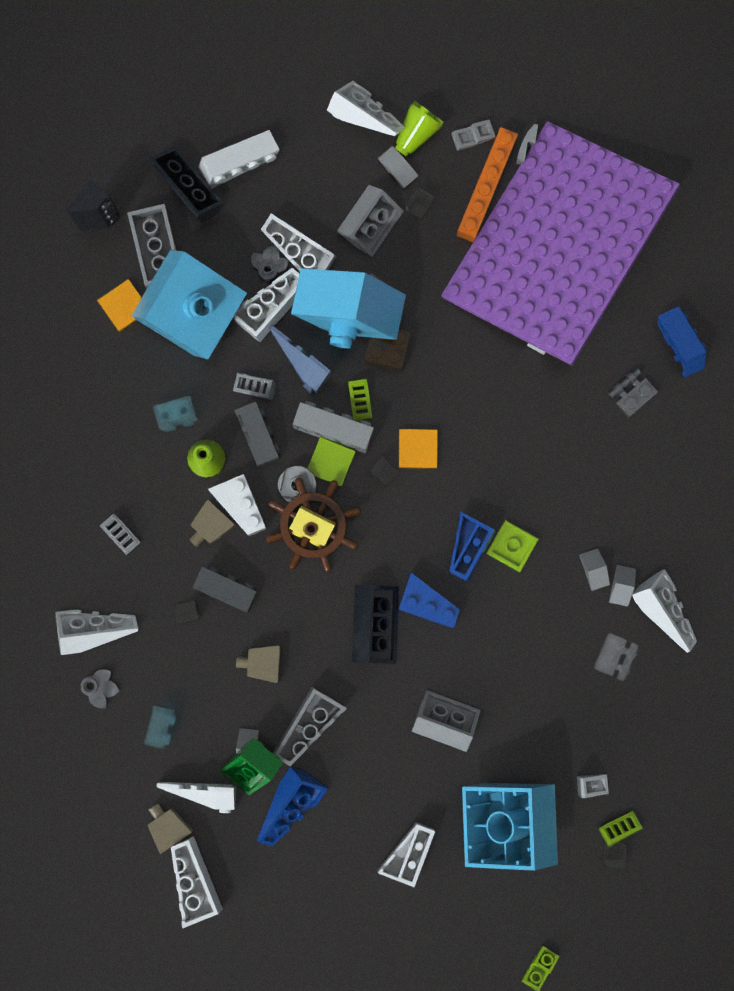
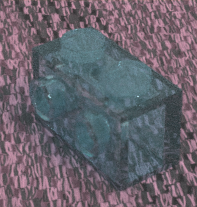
(175, 413)
(159, 727)

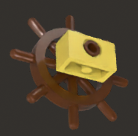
(312, 525)

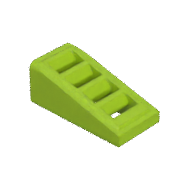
(357, 383)
(603, 830)

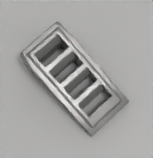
(271, 385)
(108, 522)

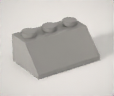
(370, 220)
(446, 720)

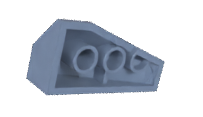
(309, 369)

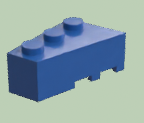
(470, 546)
(427, 603)

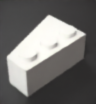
(240, 504)
(409, 855)

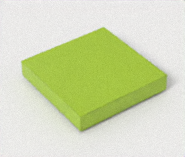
(331, 461)
(512, 546)

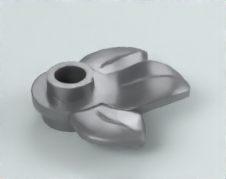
(269, 260)
(102, 688)

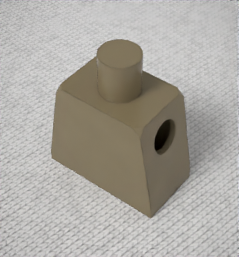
(210, 525)
(261, 663)
(167, 828)

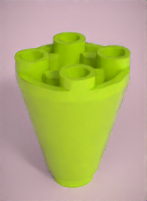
(418, 128)
(209, 465)

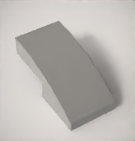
(473, 135)
(528, 141)
(397, 166)

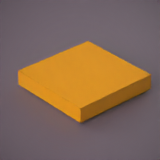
(120, 304)
(417, 448)

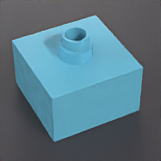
(189, 304)
(348, 305)
(510, 826)

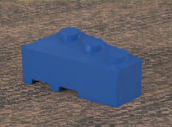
(683, 340)

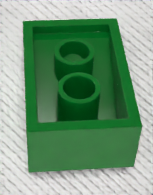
(252, 766)

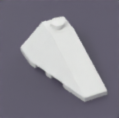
(355, 106)
(660, 604)
(85, 631)
(211, 795)

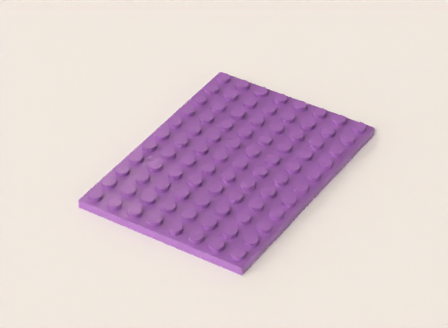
(560, 242)

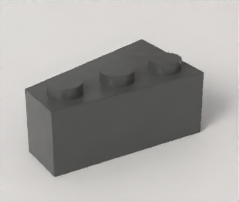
(257, 434)
(225, 588)

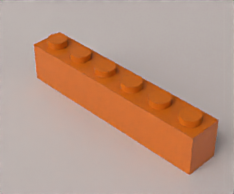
(487, 184)

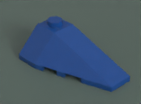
(292, 799)

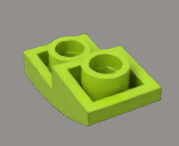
(540, 968)

